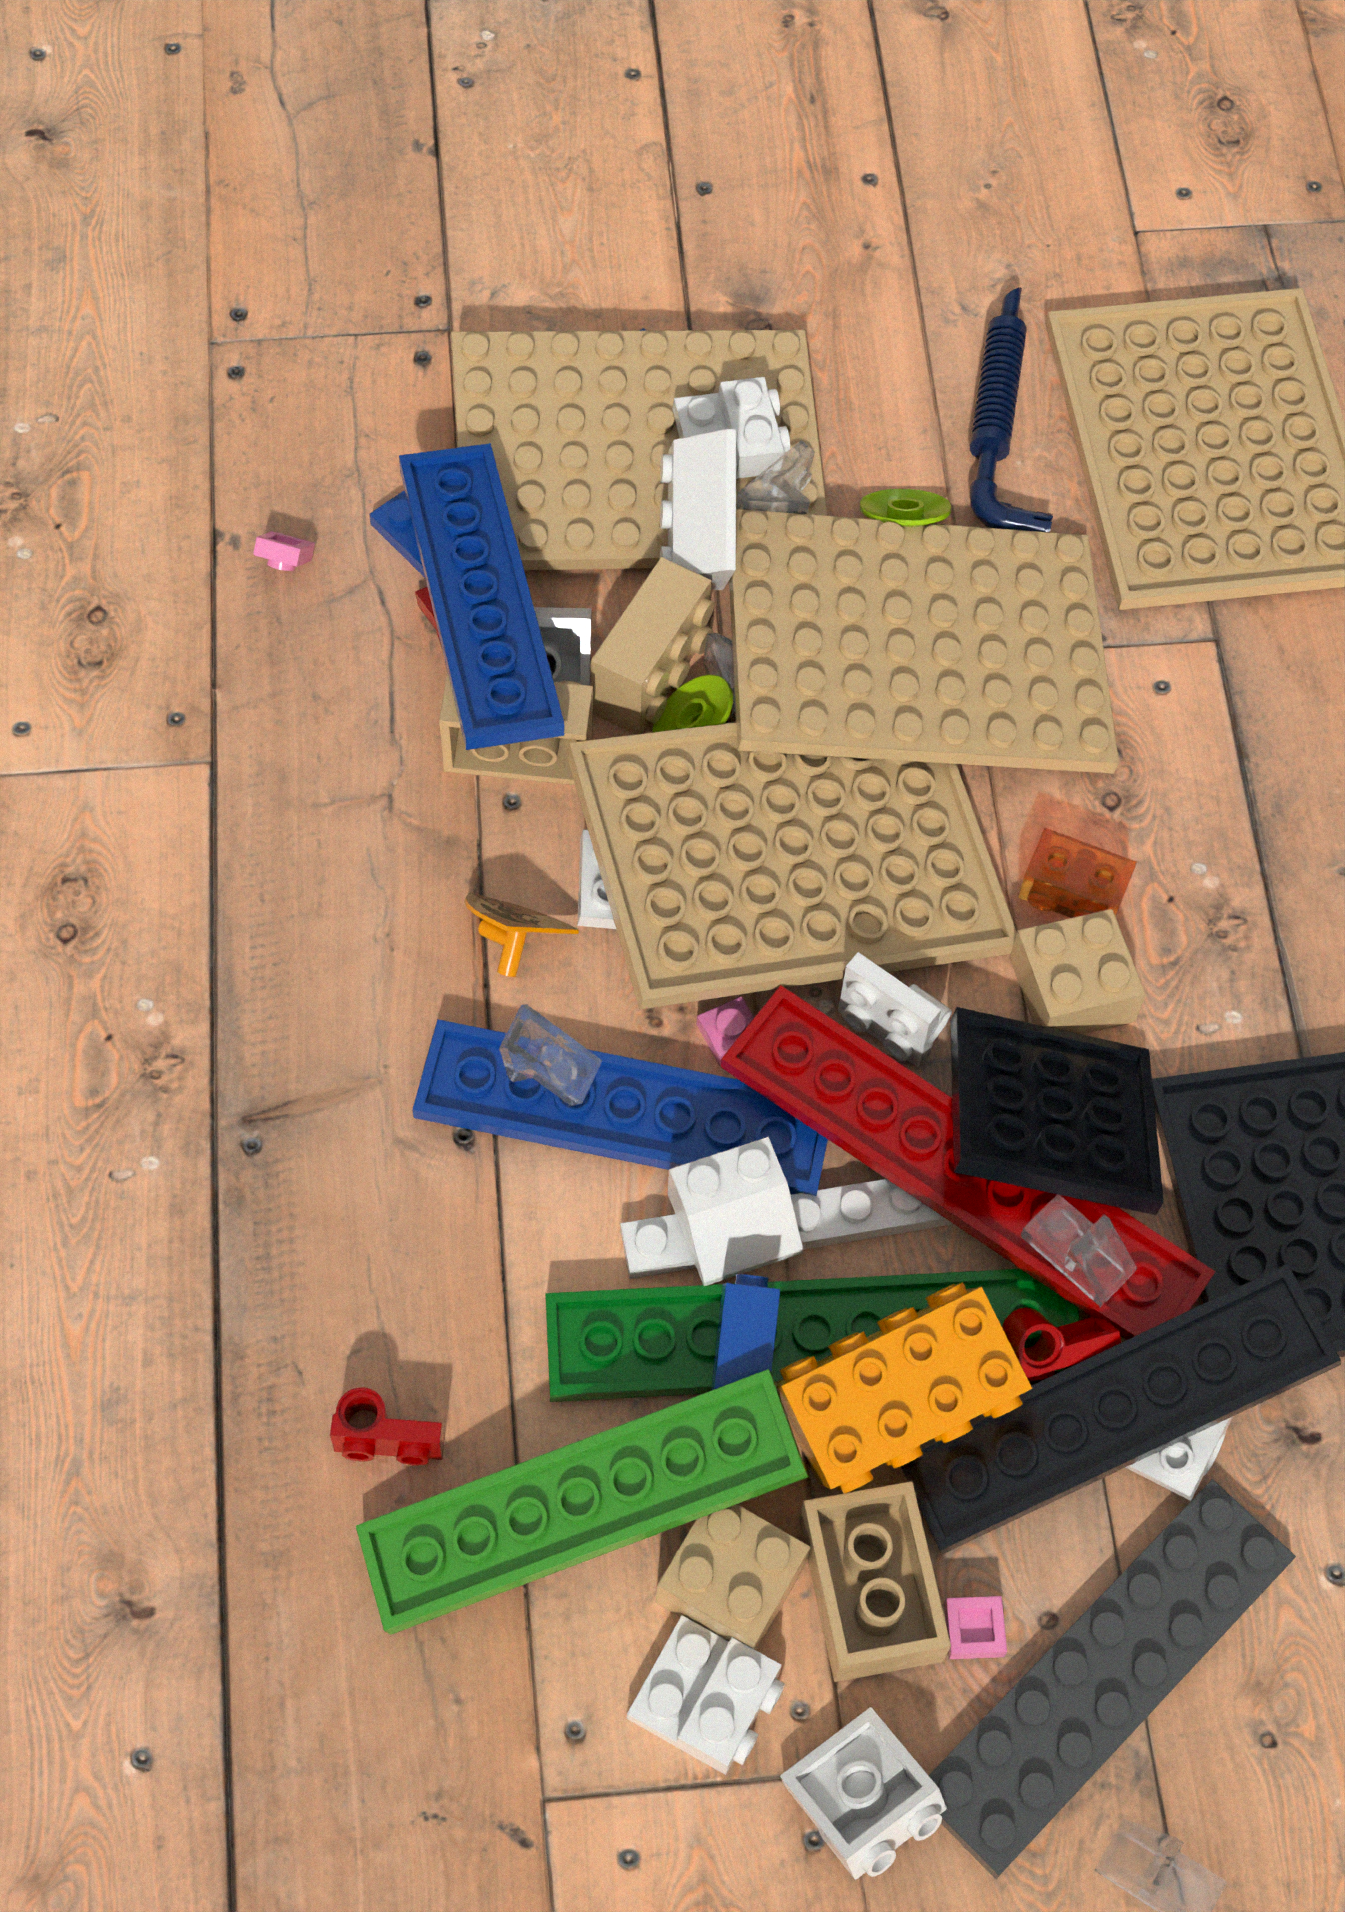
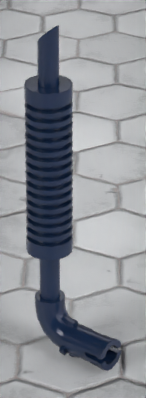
(995, 420)

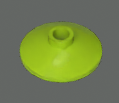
(905, 507)
(697, 704)

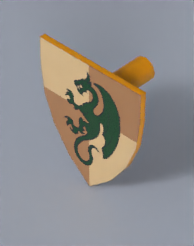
(509, 926)

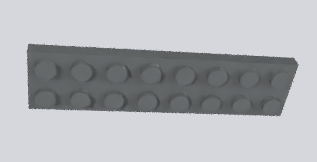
(1105, 1676)

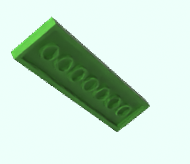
(580, 1502)

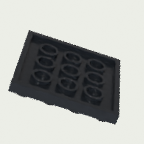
(1054, 1111)

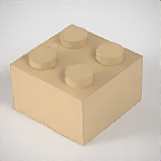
(1078, 974)
(733, 1574)

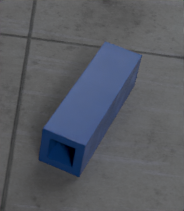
(745, 1329)

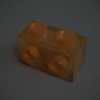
(1075, 877)

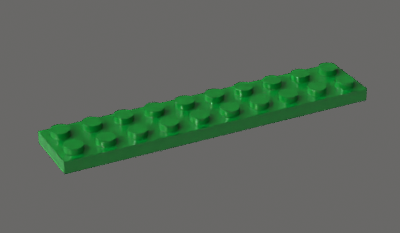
(667, 1336)

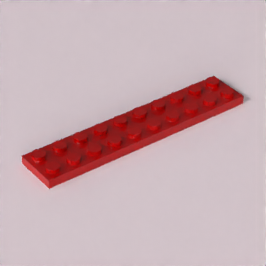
(906, 1135)

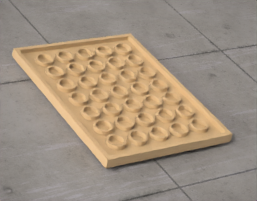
(591, 413)
(1207, 445)
(918, 643)
(781, 863)

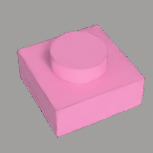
(283, 550)
(724, 1025)
(975, 1627)

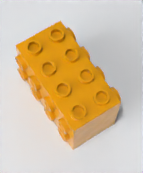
(901, 1387)

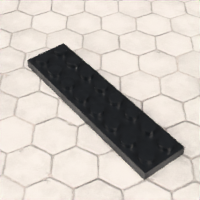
(1122, 1407)

